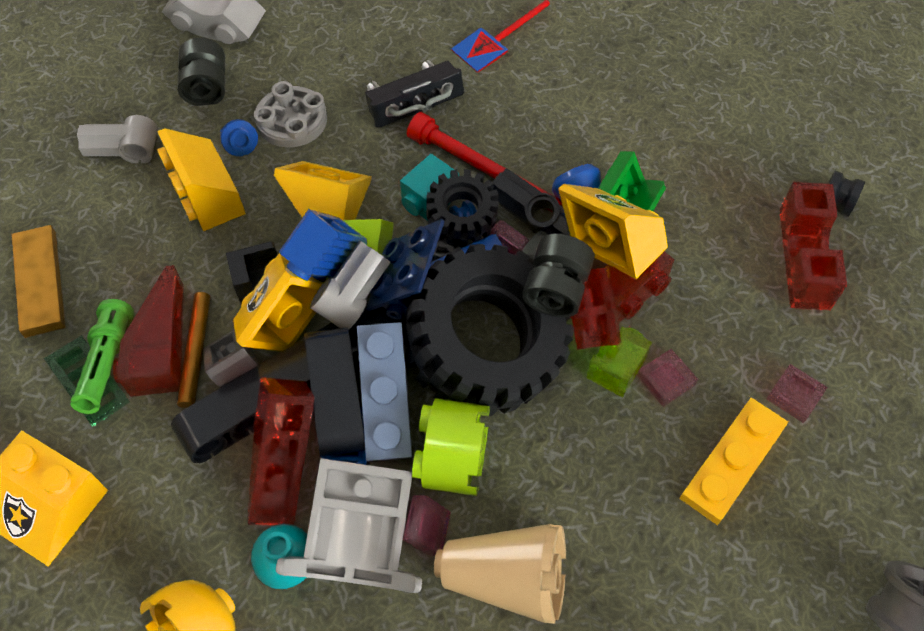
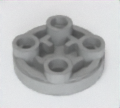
(290, 115)

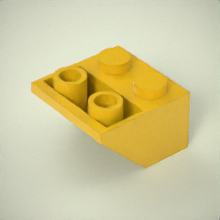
(200, 178)

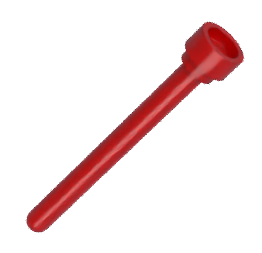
(424, 130)

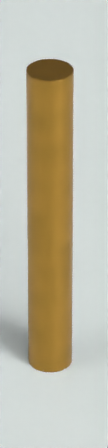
(194, 350)

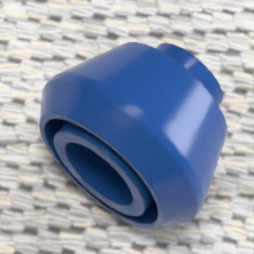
(583, 175)

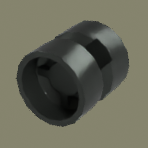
(201, 72)
(558, 275)

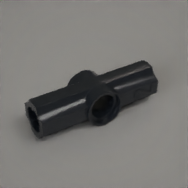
(524, 200)

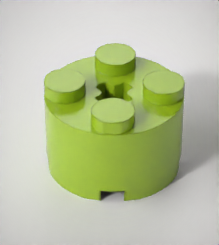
(452, 446)

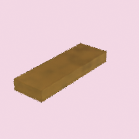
(38, 281)

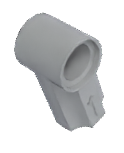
(129, 140)
(343, 296)

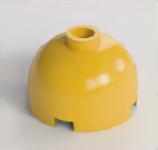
(189, 607)

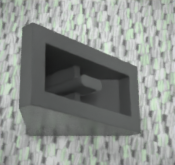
(228, 360)

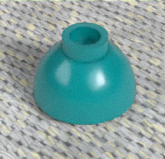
(272, 544)

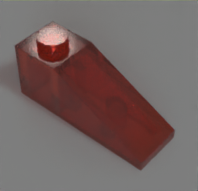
(153, 342)
(279, 450)

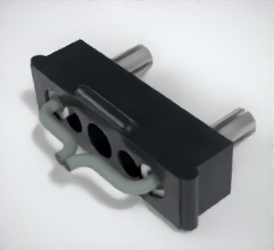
(414, 92)

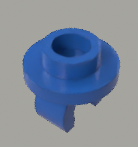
(239, 137)

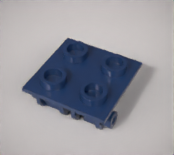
(407, 271)

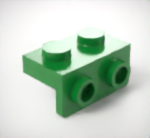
(627, 180)

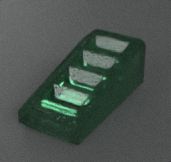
(68, 356)

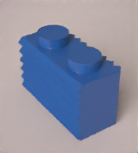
(319, 245)

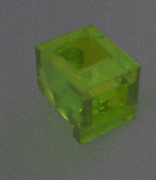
(618, 364)

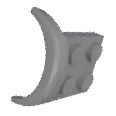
(356, 528)

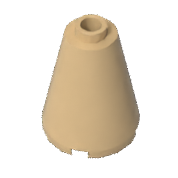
(508, 570)

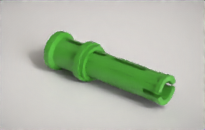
(104, 345)

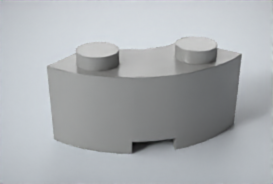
(216, 19)

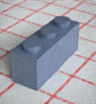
(384, 392)

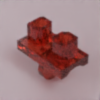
(597, 317)

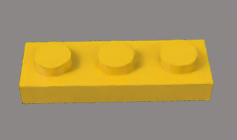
(733, 461)

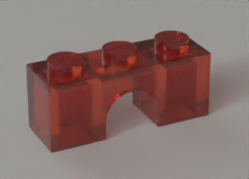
(813, 270)

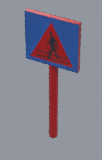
(482, 49)

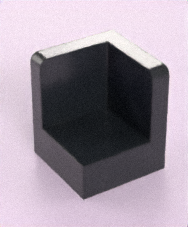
(248, 266)

